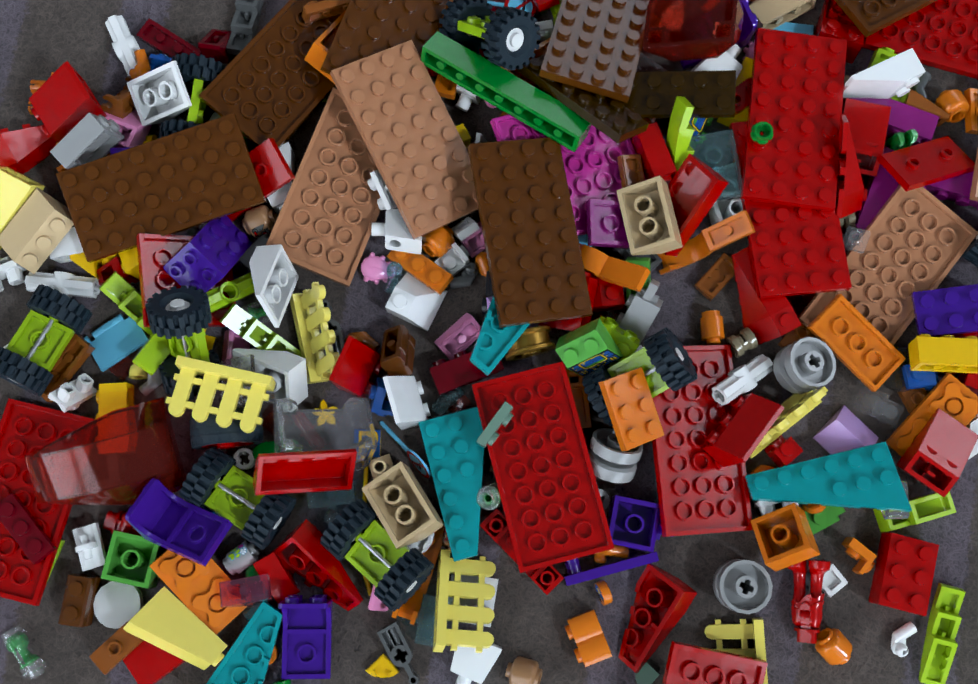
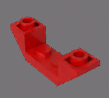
(496, 527)

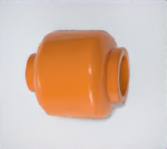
(953, 103)
(438, 242)
(833, 646)

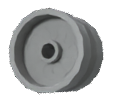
(804, 365)
(609, 461)
(756, 588)

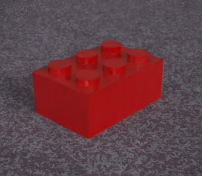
(903, 573)

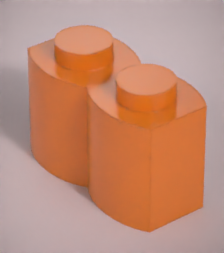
(588, 637)

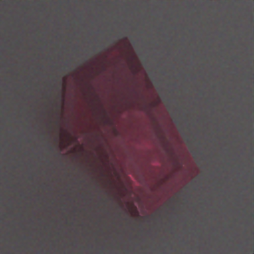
(245, 591)

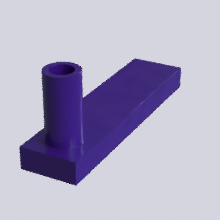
(576, 575)

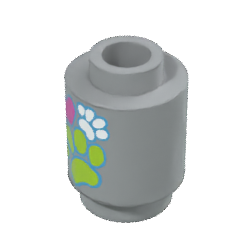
(241, 557)

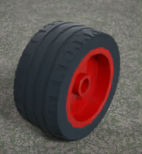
(210, 434)

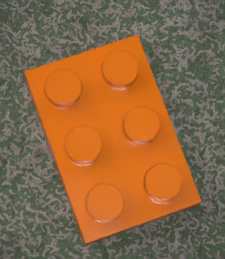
(631, 409)

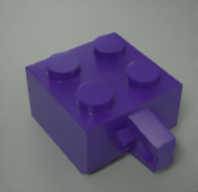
(634, 523)

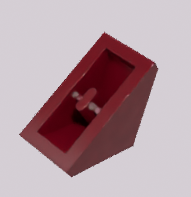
(215, 44)

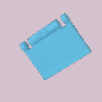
(116, 341)

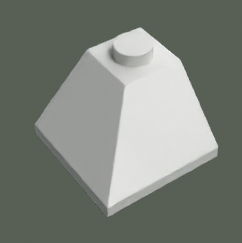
(414, 302)

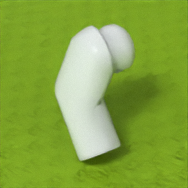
(899, 637)

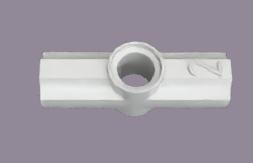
(123, 42)
(64, 283)
(742, 379)

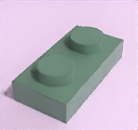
(490, 433)

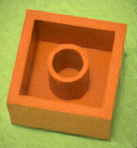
(785, 537)

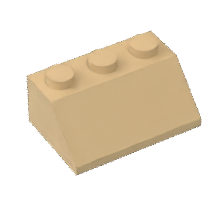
(649, 217)
(36, 230)
(402, 506)

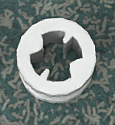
(238, 460)

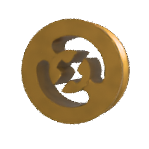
(531, 343)

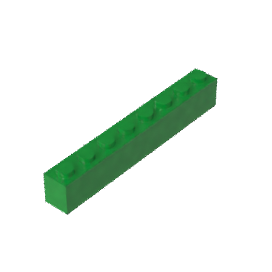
(505, 91)

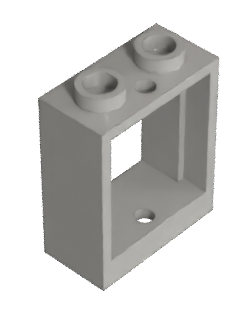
(87, 141)

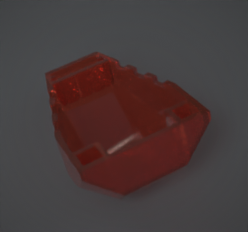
(692, 28)
(109, 458)

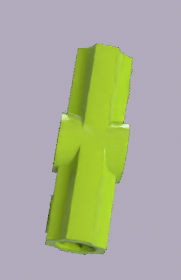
(235, 289)

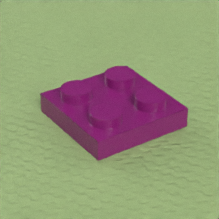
(605, 224)

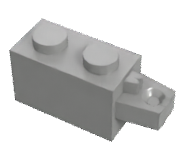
(641, 310)

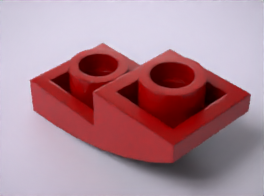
(281, 581)

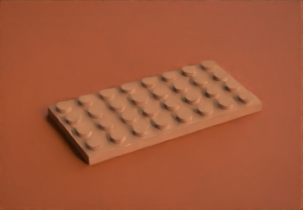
(409, 137)
(329, 201)
(908, 251)

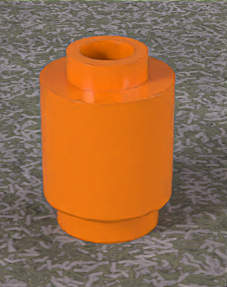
(712, 327)

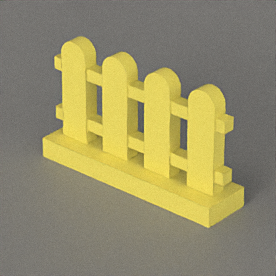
(308, 318)
(210, 384)
(795, 409)
(457, 613)
(740, 631)

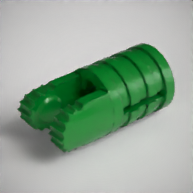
(898, 139)

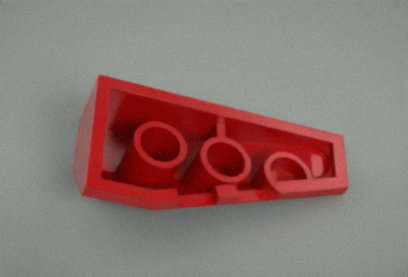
(24, 147)
(849, 181)
(765, 316)
(306, 556)
(656, 610)

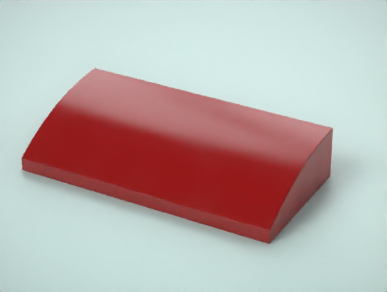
(692, 195)
(304, 471)

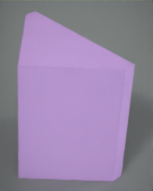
(844, 433)

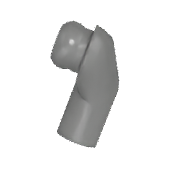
(152, 383)

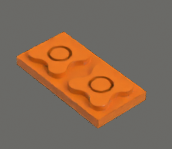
(856, 342)
(947, 395)
(197, 588)

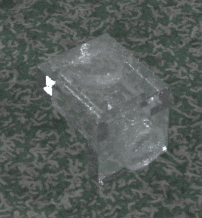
(855, 239)

